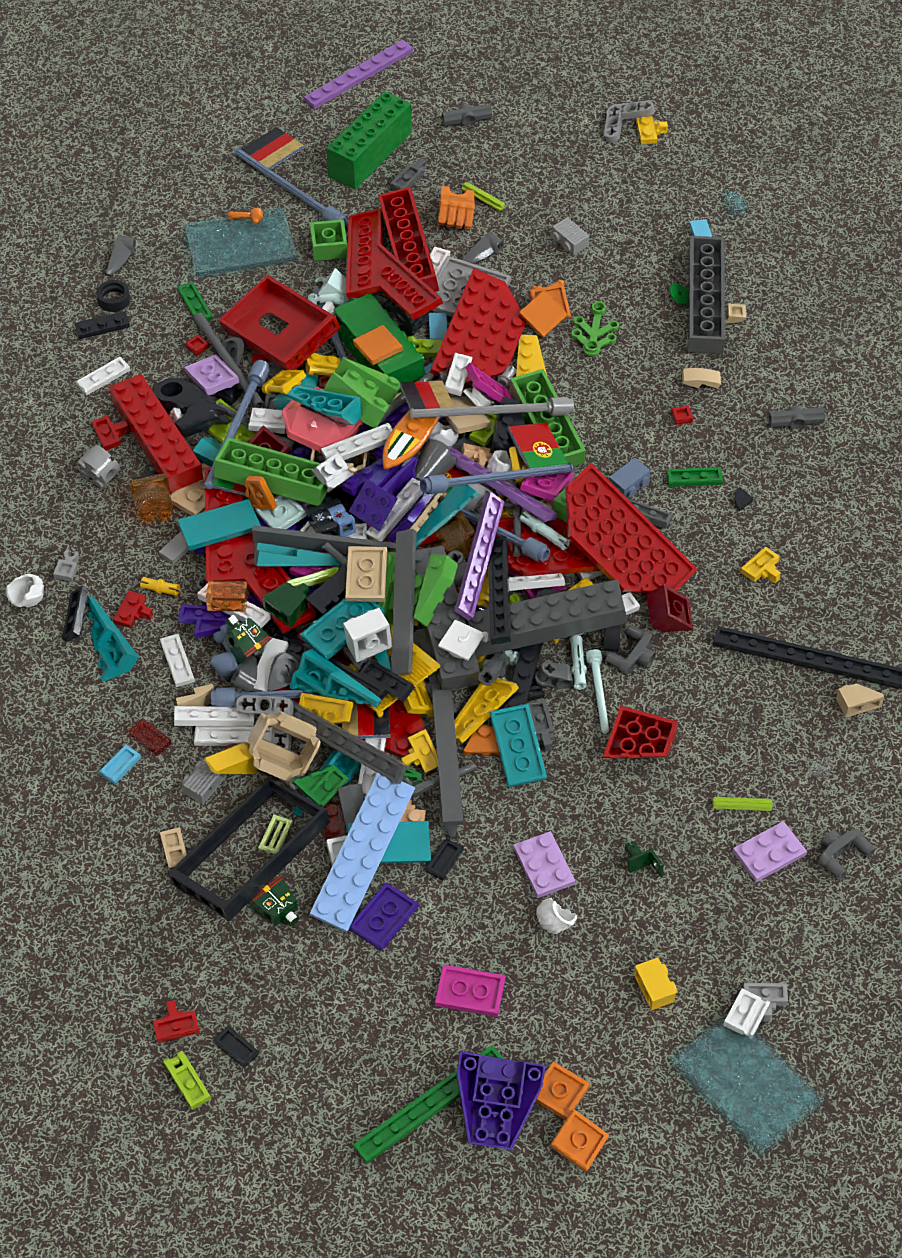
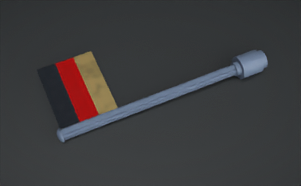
(272, 150)
(363, 721)

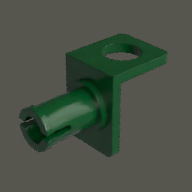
(641, 859)

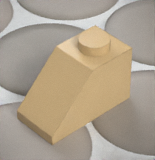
(858, 699)

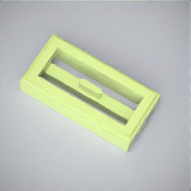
(269, 849)

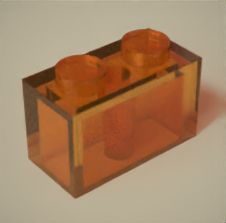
(227, 596)

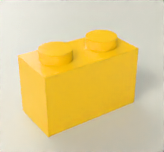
(655, 984)

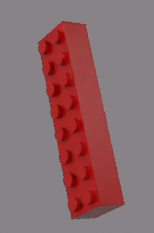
(407, 234)
(156, 432)

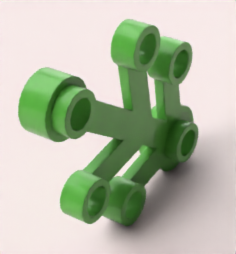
(592, 347)

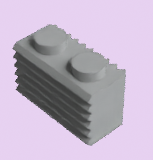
(570, 236)
(202, 782)

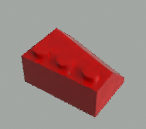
(640, 735)

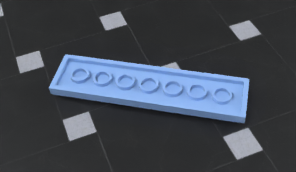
(361, 852)

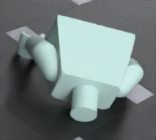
(332, 290)

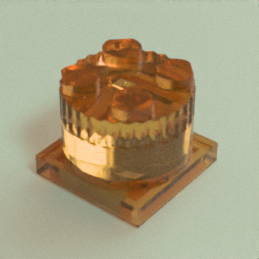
(151, 498)
(456, 535)

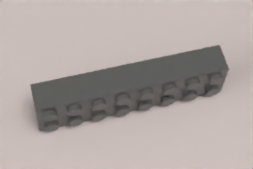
(706, 294)
(556, 616)
(453, 671)

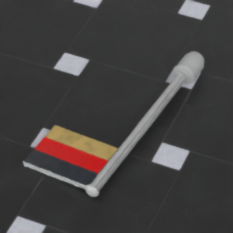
(433, 400)

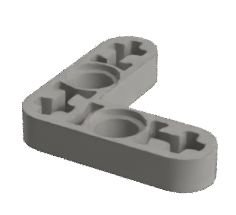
(646, 109)
(274, 708)

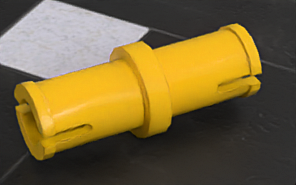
(160, 586)

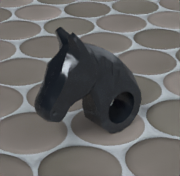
(197, 406)

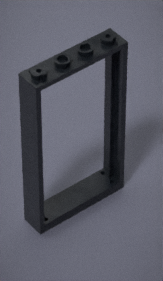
(230, 908)

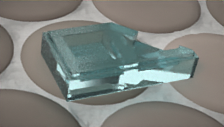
(735, 202)

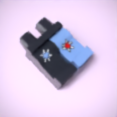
(330, 518)

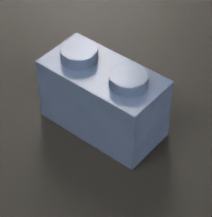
(631, 477)

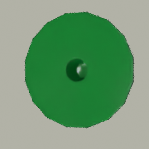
(679, 293)

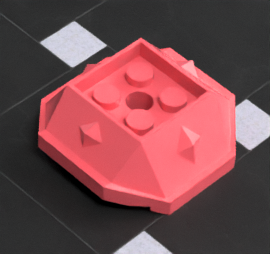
(314, 428)

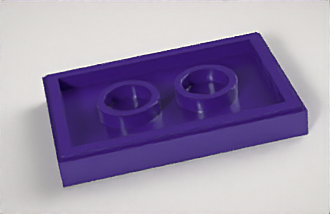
(409, 518)
(383, 916)

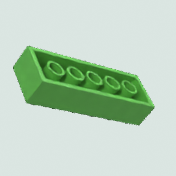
(537, 388)
(283, 473)

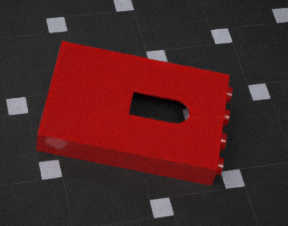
(307, 328)

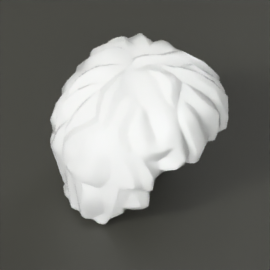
(443, 433)
(499, 462)
(25, 590)
(553, 917)

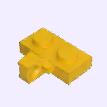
(649, 129)
(762, 566)
(422, 752)

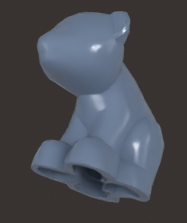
(224, 663)

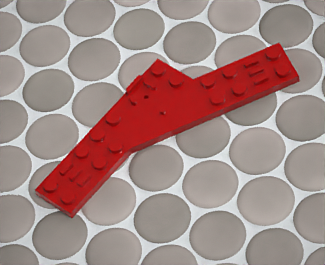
(375, 269)
(235, 559)

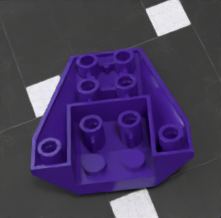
(496, 1097)

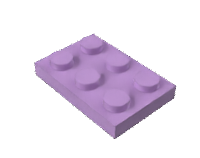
(212, 374)
(769, 851)
(544, 864)

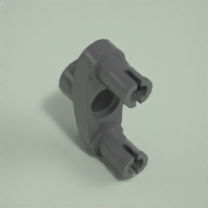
(640, 655)
(837, 844)

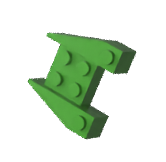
(372, 387)
(428, 587)

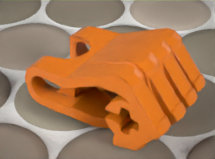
(456, 209)

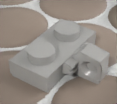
(773, 992)

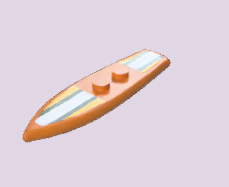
(407, 439)

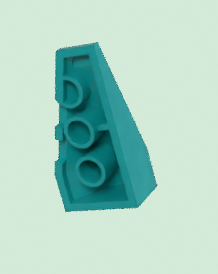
(333, 405)

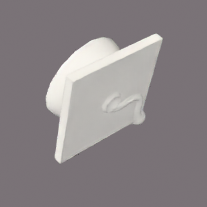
(478, 398)
(462, 640)

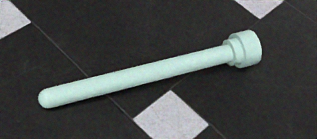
(594, 659)

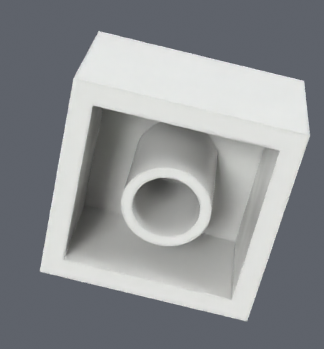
(367, 634)

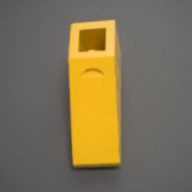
(232, 761)

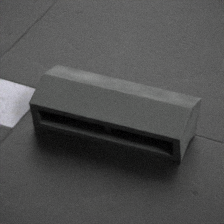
(351, 801)

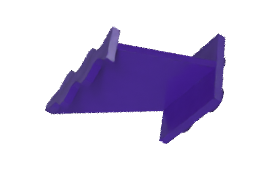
(376, 503)

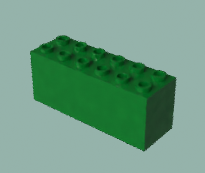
(369, 140)
(366, 315)

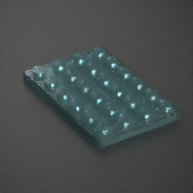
(239, 244)
(747, 1084)

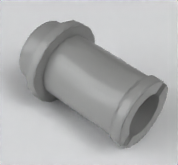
(504, 379)

